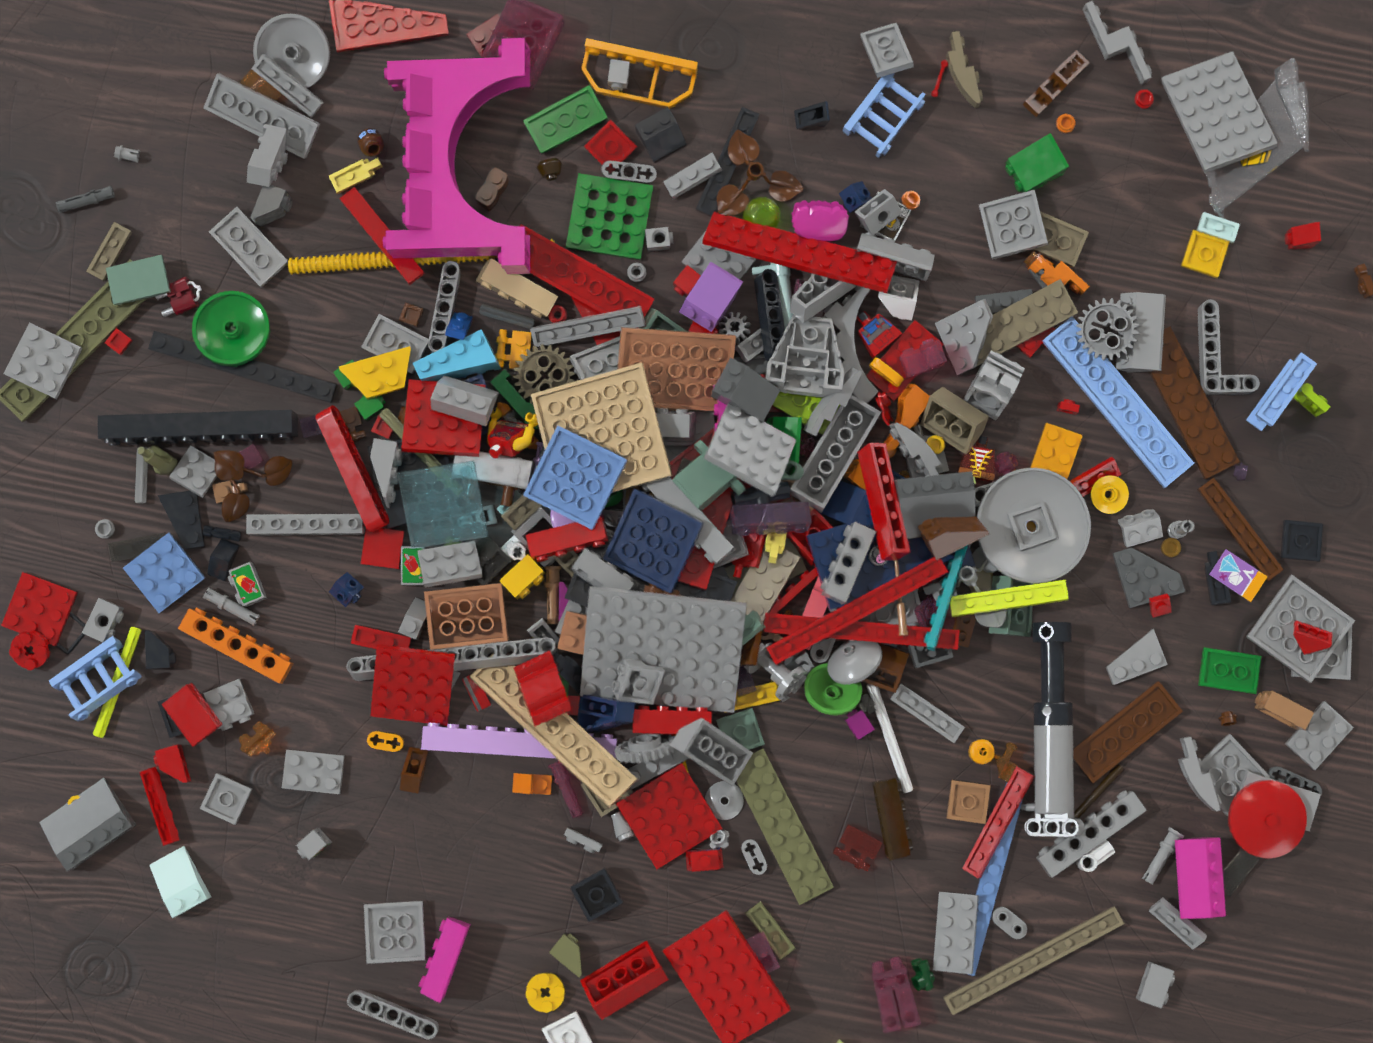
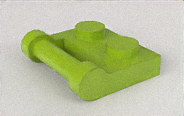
(1311, 401)

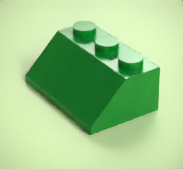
(791, 427)

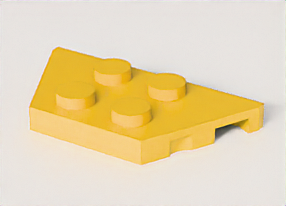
(379, 373)

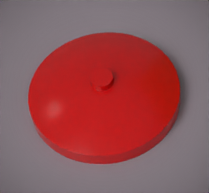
(1267, 818)

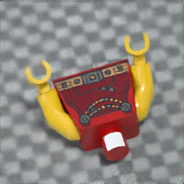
(509, 437)

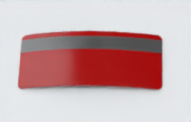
(476, 694)

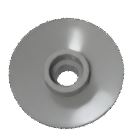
(734, 796)

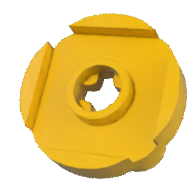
(544, 980)

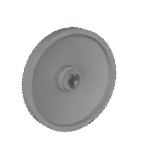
(295, 46)

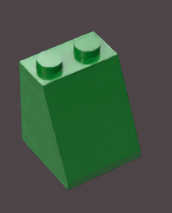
(1036, 164)

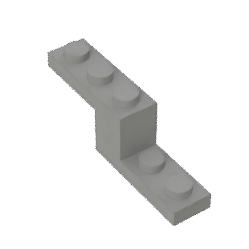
(1117, 42)

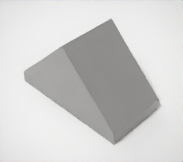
(542, 630)

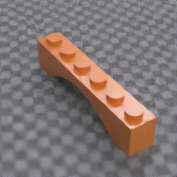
(910, 406)

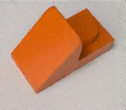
(532, 783)

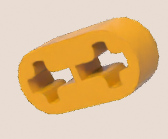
(886, 372)
(384, 746)

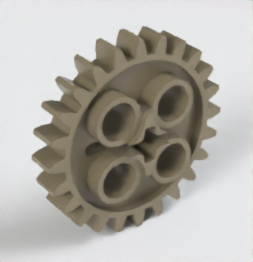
(530, 363)

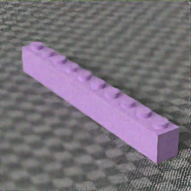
(493, 741)

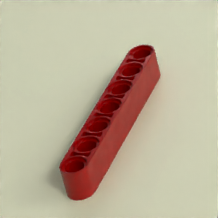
(352, 469)

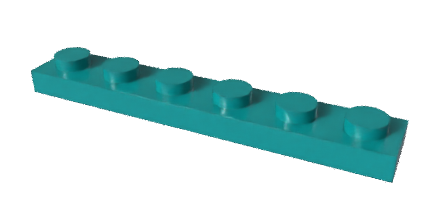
(944, 600)

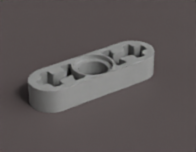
(642, 178)

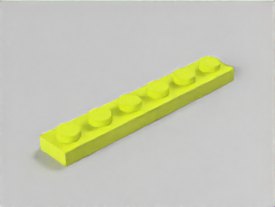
(1008, 598)

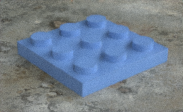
(164, 572)

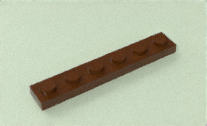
(1240, 529)

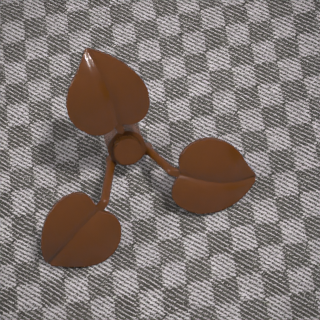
(740, 151)
(230, 466)

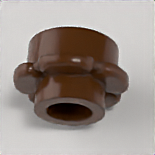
(1227, 718)

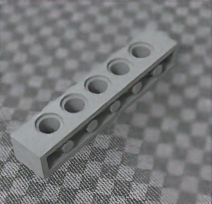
(305, 524)
(1133, 809)

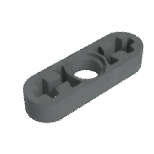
(1283, 772)

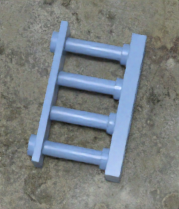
(865, 110)
(1281, 392)
(79, 670)

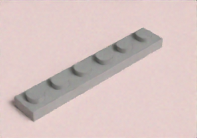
(587, 326)

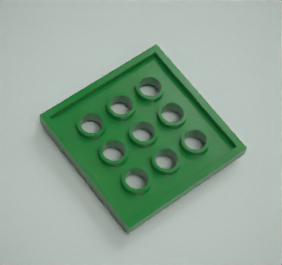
(620, 209)

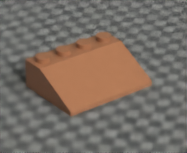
(466, 616)

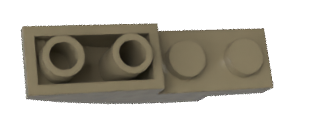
(964, 77)

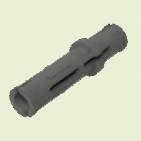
(91, 197)

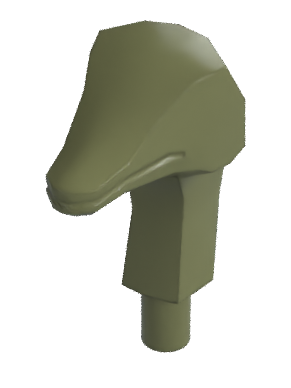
(162, 462)

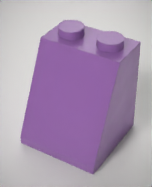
(711, 297)

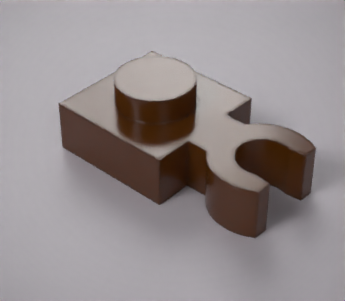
(1365, 283)

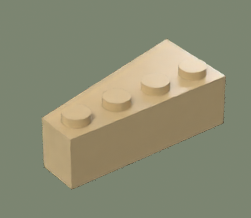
(516, 288)

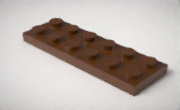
(1125, 731)

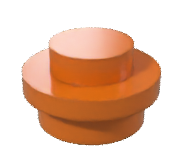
(1065, 123)
(911, 200)

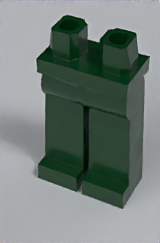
(512, 397)

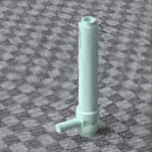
(784, 287)

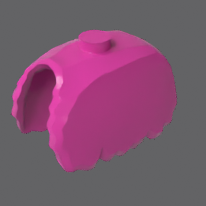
(820, 220)

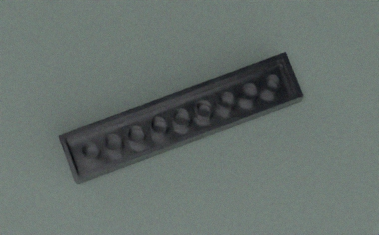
(198, 426)

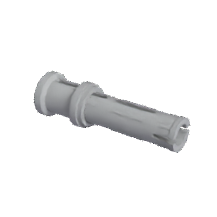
(1181, 528)
(1166, 848)

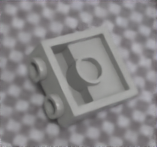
(637, 682)
(230, 704)

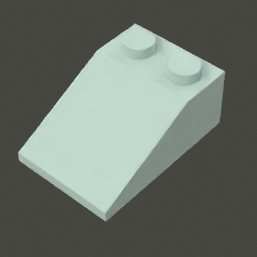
(179, 882)

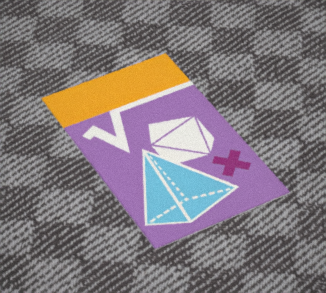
(1238, 575)

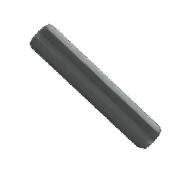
(506, 316)

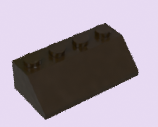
(891, 818)

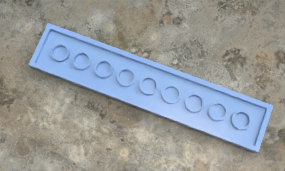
(1119, 404)

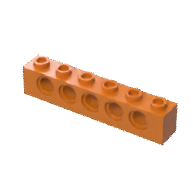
(191, 623)

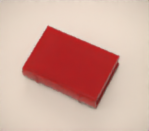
(192, 714)

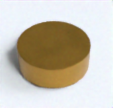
(1170, 547)

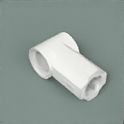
(514, 548)
(1096, 856)

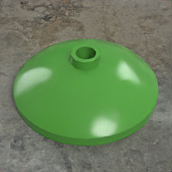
(819, 686)

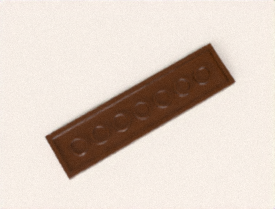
(1192, 410)

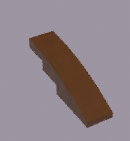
(1056, 83)

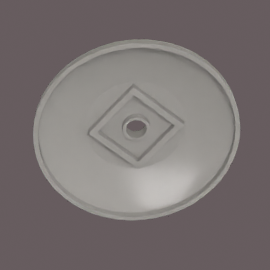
(1059, 518)

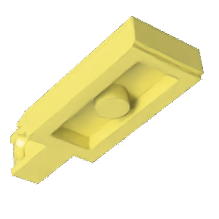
(354, 174)
(775, 545)

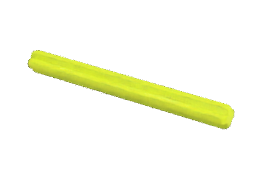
(108, 707)

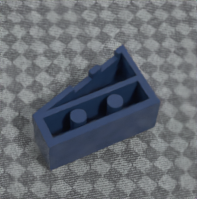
(603, 713)

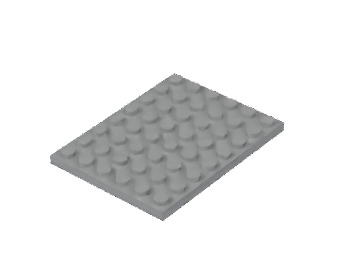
(687, 636)

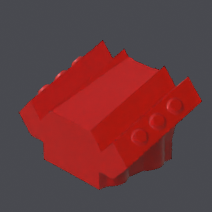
(542, 688)

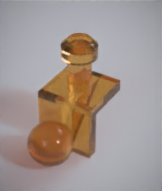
(1005, 766)

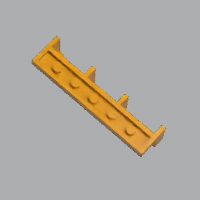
(649, 59)

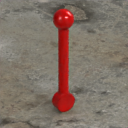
(944, 64)

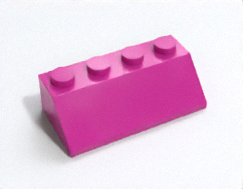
(1200, 878)
(444, 959)

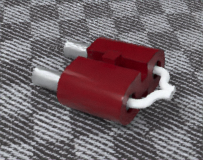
(181, 297)

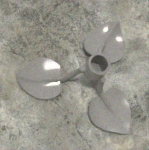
(969, 577)

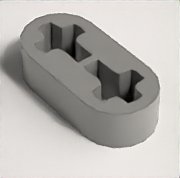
(758, 854)

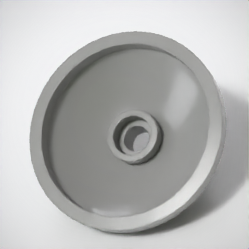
(854, 661)

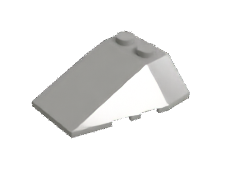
(807, 359)

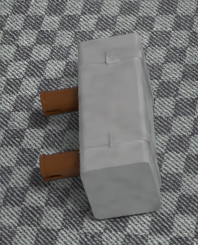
(504, 471)

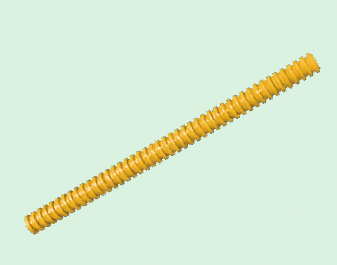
(362, 261)

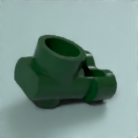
(924, 977)

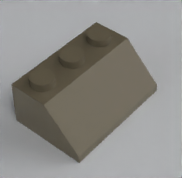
(953, 420)

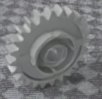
(644, 748)

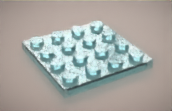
(442, 504)

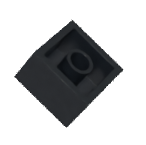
(596, 894)

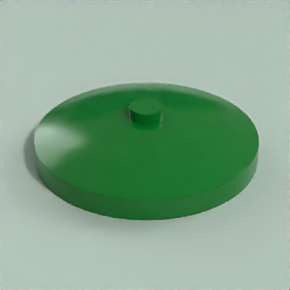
(231, 328)

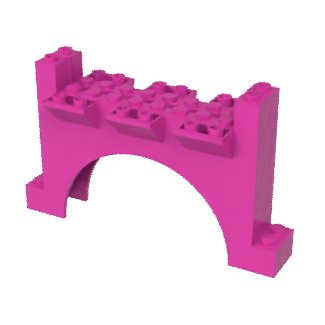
(440, 103)

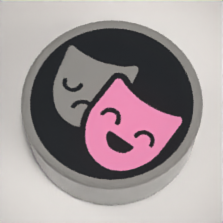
(875, 558)

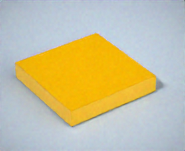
(1205, 254)

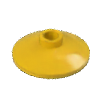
(1117, 499)

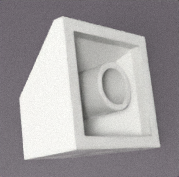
(901, 297)

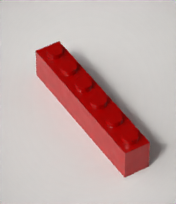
(883, 501)

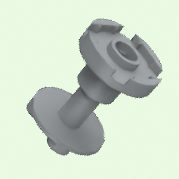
(787, 680)

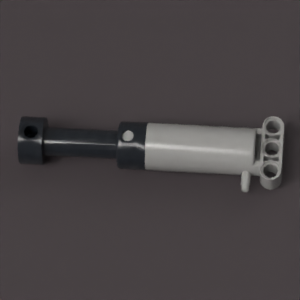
(1053, 739)

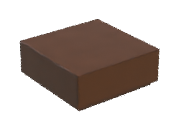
(411, 314)

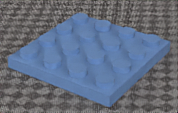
(575, 477)

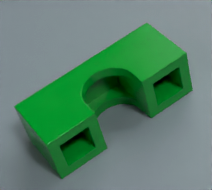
(367, 407)

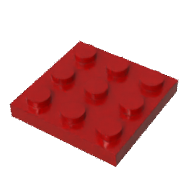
(39, 607)

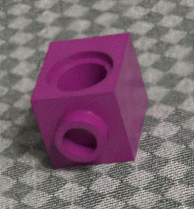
(858, 723)

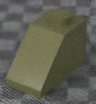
(568, 953)

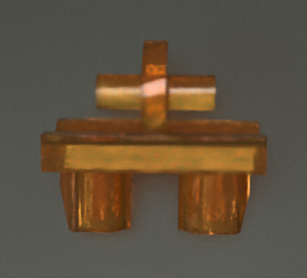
(259, 741)

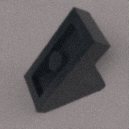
(812, 115)

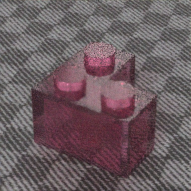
(922, 360)

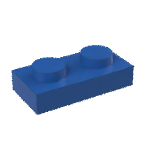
(459, 325)

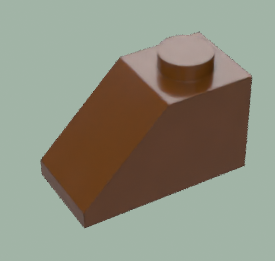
(413, 770)

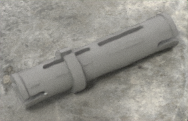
(231, 606)

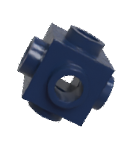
(855, 196)
(346, 590)

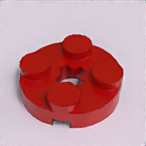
(40, 648)

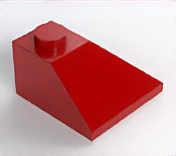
(800, 540)

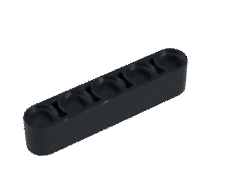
(768, 307)

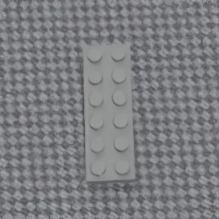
(254, 110)

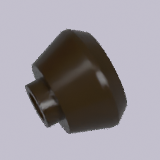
(550, 168)

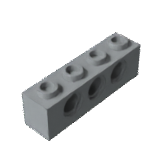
(864, 537)

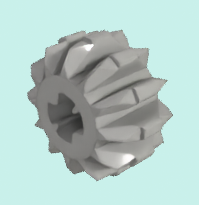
(735, 320)

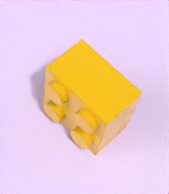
(523, 577)

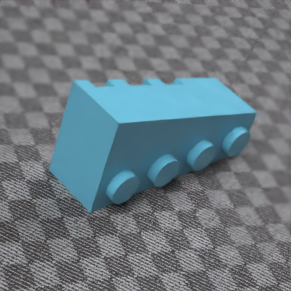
(459, 359)

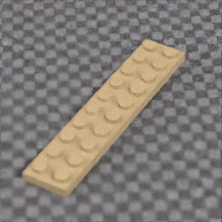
(560, 736)

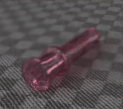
(562, 779)

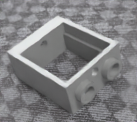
(527, 525)

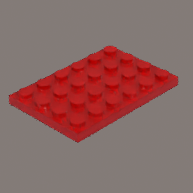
(726, 979)

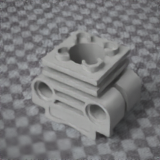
(994, 384)

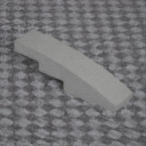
(828, 405)

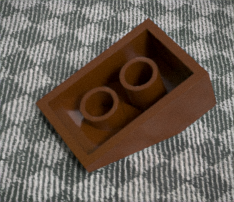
(950, 534)

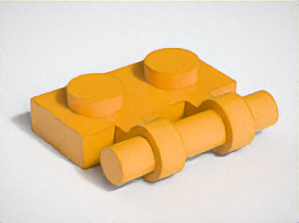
(519, 343)

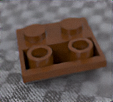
(889, 670)

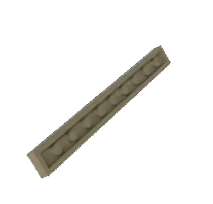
(1033, 960)

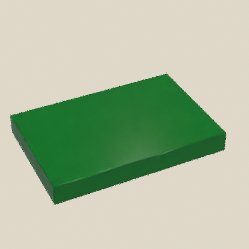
(1229, 670)

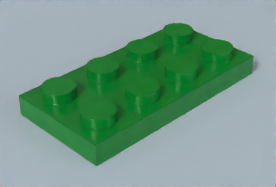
(565, 119)

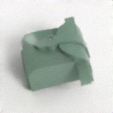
(704, 480)

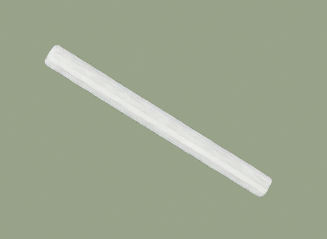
(890, 739)

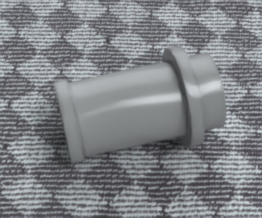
(127, 154)

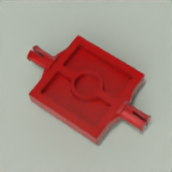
(755, 547)

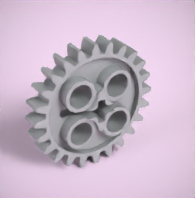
(1100, 345)

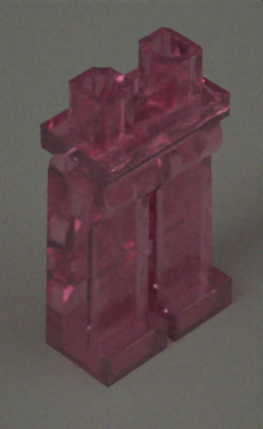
(896, 980)

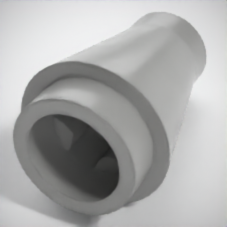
(621, 827)

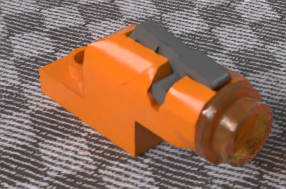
(1046, 273)

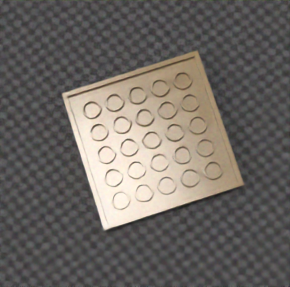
(613, 413)

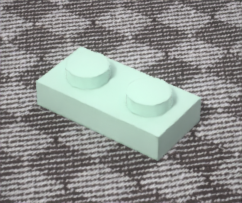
(1218, 227)

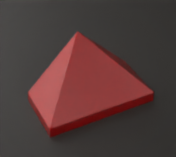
(1311, 638)

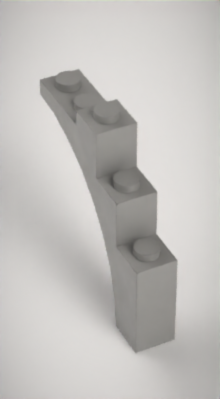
(844, 323)

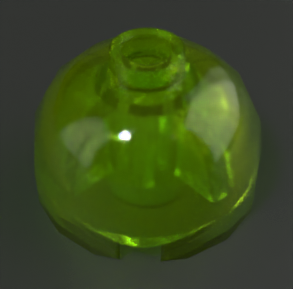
(762, 212)

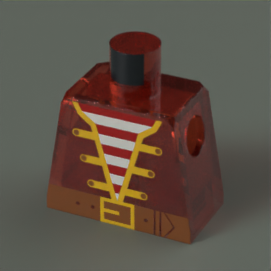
(979, 461)

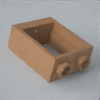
(1283, 710)

